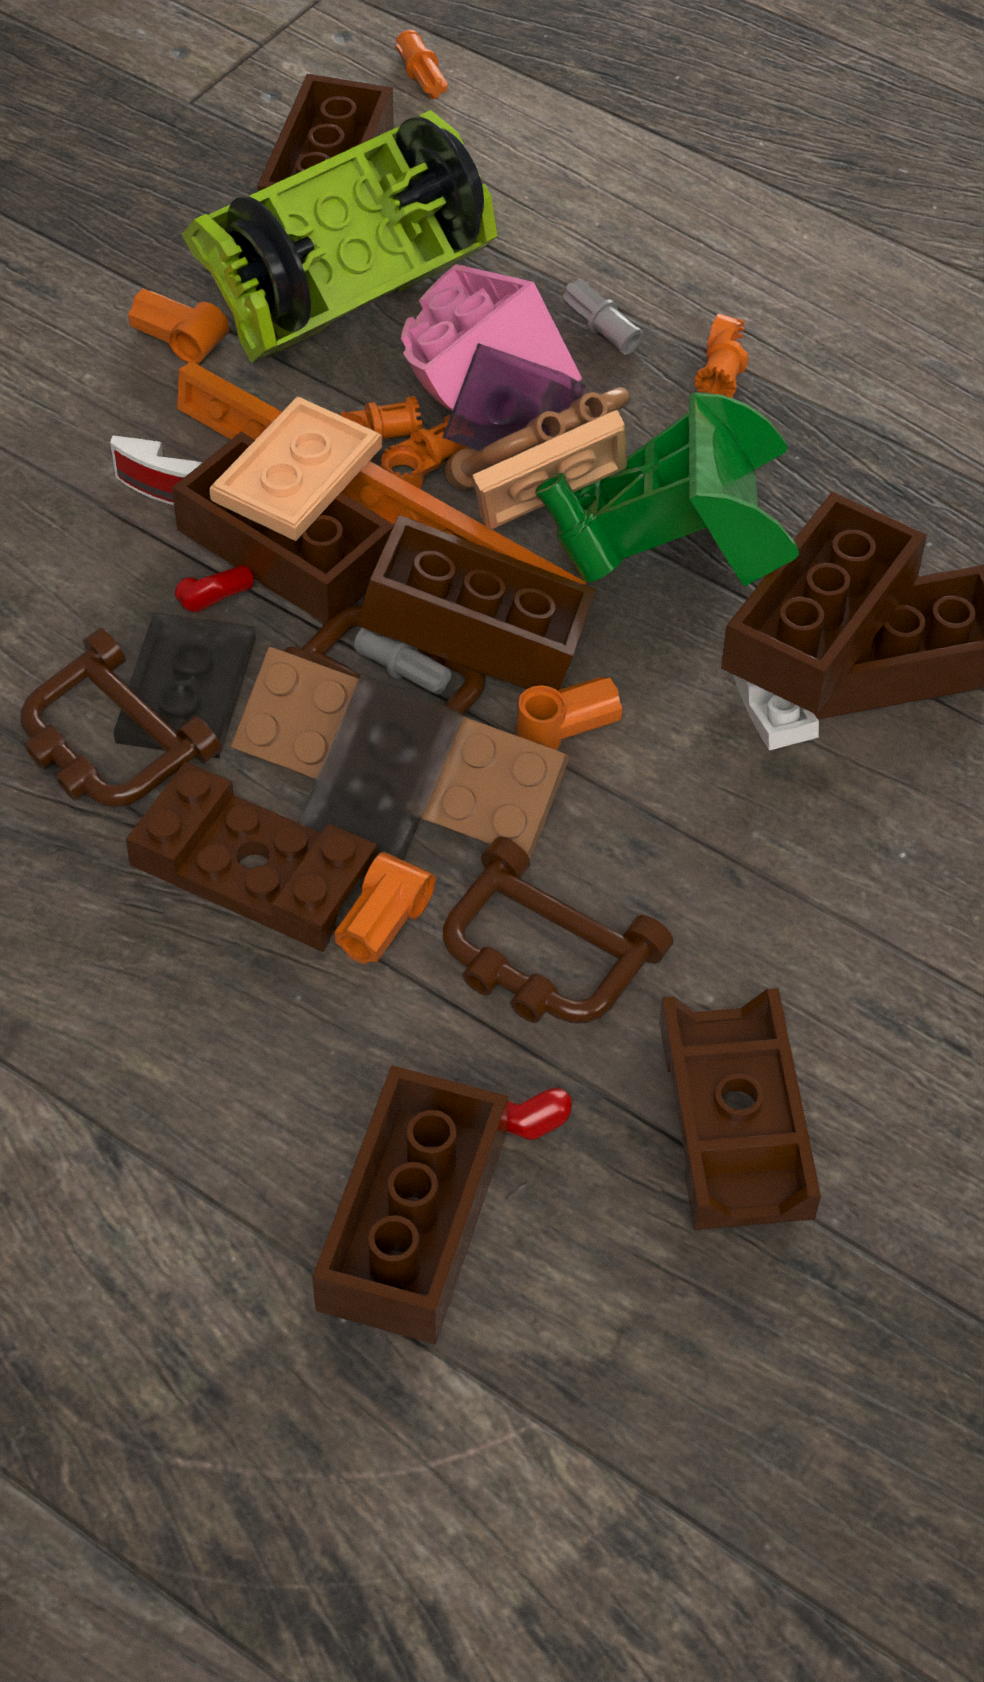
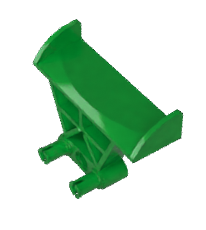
(677, 484)

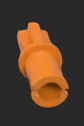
(421, 63)

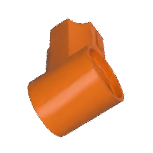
(188, 330)
(554, 714)
(389, 896)

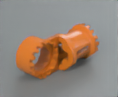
(724, 357)
(389, 420)
(422, 452)

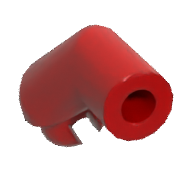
(203, 593)
(539, 1114)

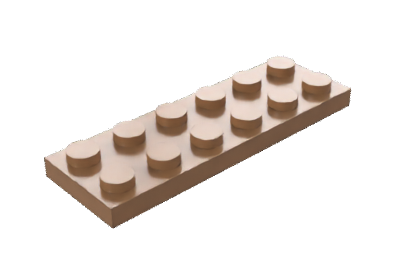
(486, 788)

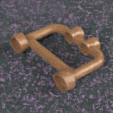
(583, 410)

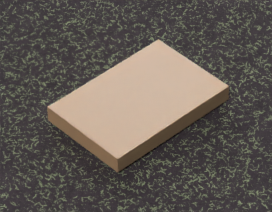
(580, 454)
(296, 468)

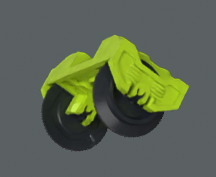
(345, 233)

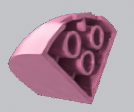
(481, 308)

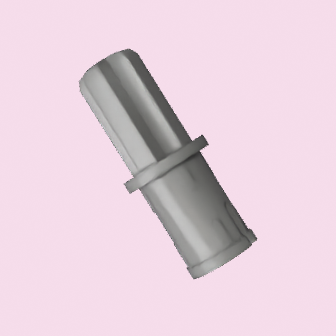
(603, 316)
(403, 661)

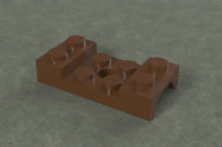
(202, 833)
(749, 1161)

